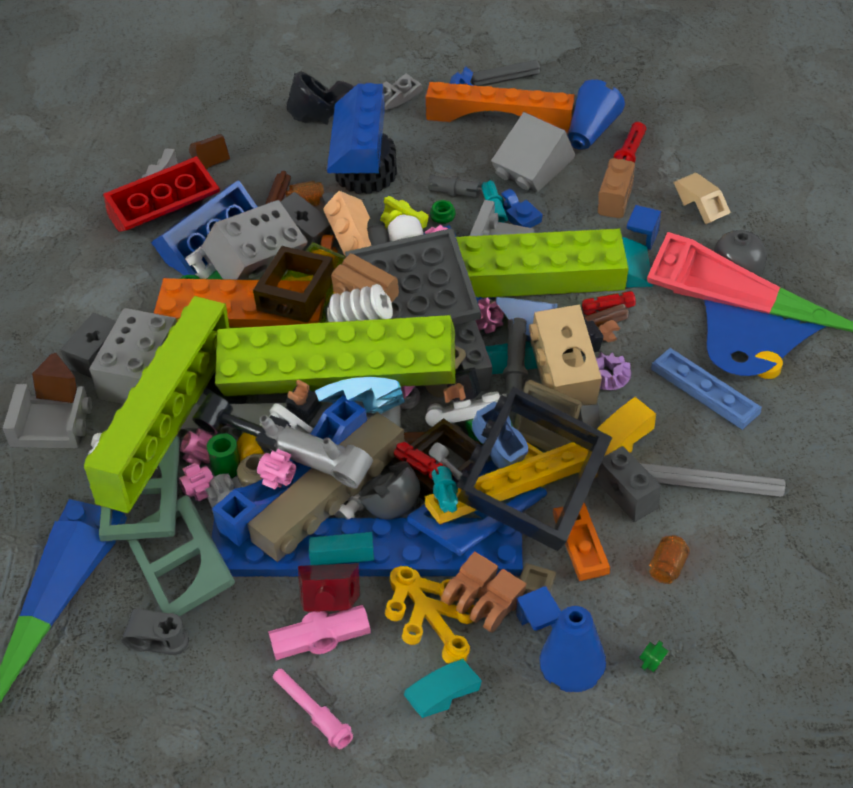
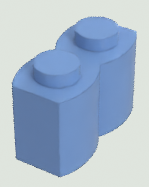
(510, 444)

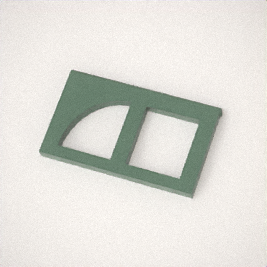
(167, 488)
(213, 571)

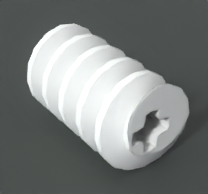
(360, 305)

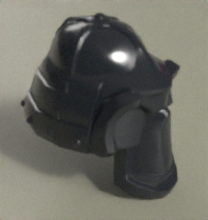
(313, 101)

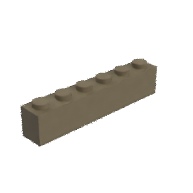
(318, 494)

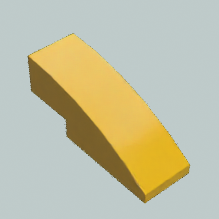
(628, 425)

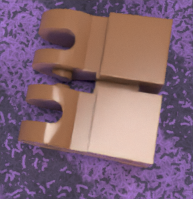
(479, 580)

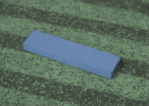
(706, 388)

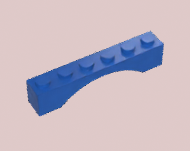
(247, 502)

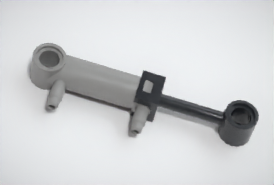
(343, 463)

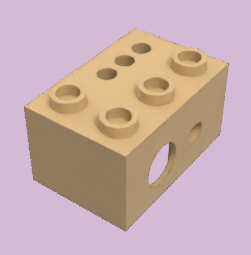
(557, 345)

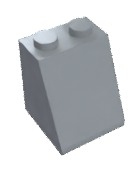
(533, 153)

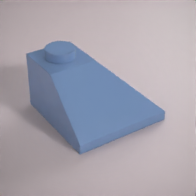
(523, 309)

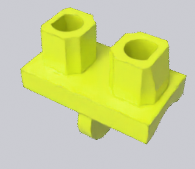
(395, 208)

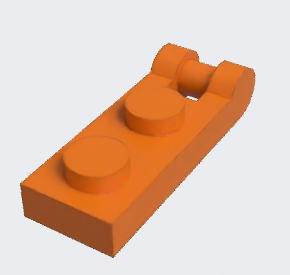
(585, 547)

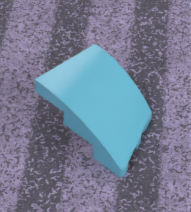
(374, 392)

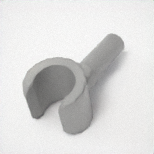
(439, 453)

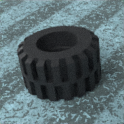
(372, 182)

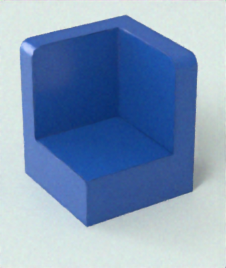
(646, 222)
(537, 609)

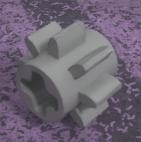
(220, 487)

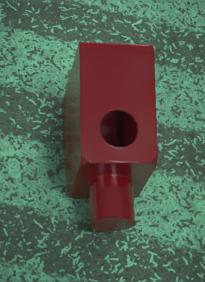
(328, 587)

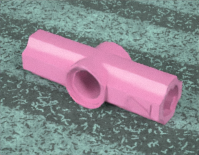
(319, 632)

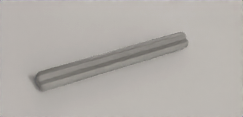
(716, 480)

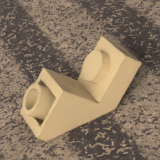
(705, 194)

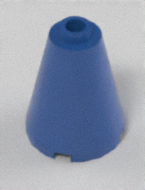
(593, 112)
(573, 652)

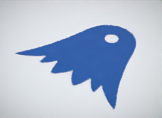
(750, 332)

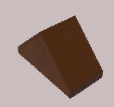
(54, 380)

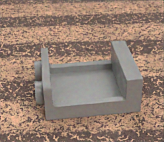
(46, 422)

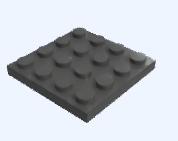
(428, 275)

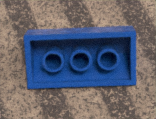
(357, 131)
(192, 230)

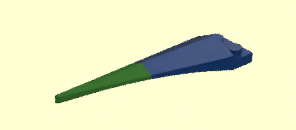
(65, 565)

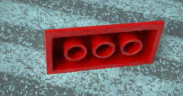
(159, 194)

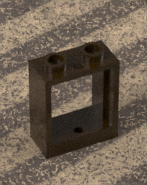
(298, 305)
(453, 438)

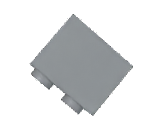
(251, 240)
(127, 352)

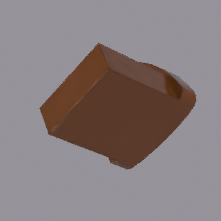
(210, 150)

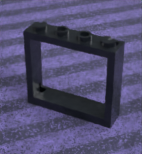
(557, 422)

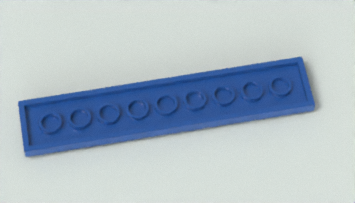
(394, 545)

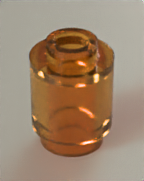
(308, 190)
(669, 559)

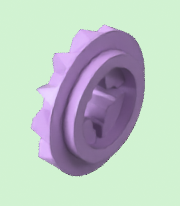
(620, 369)

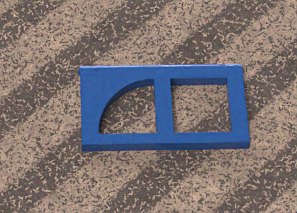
(462, 537)

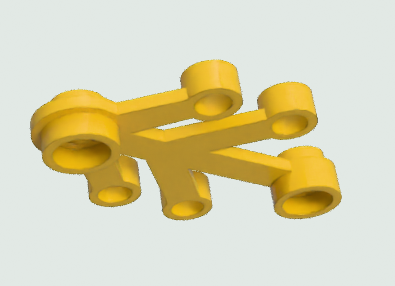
(408, 582)

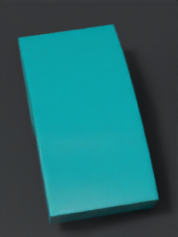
(437, 689)

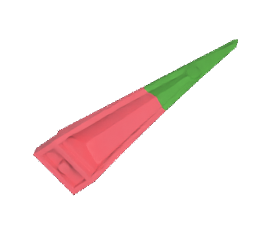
(704, 274)

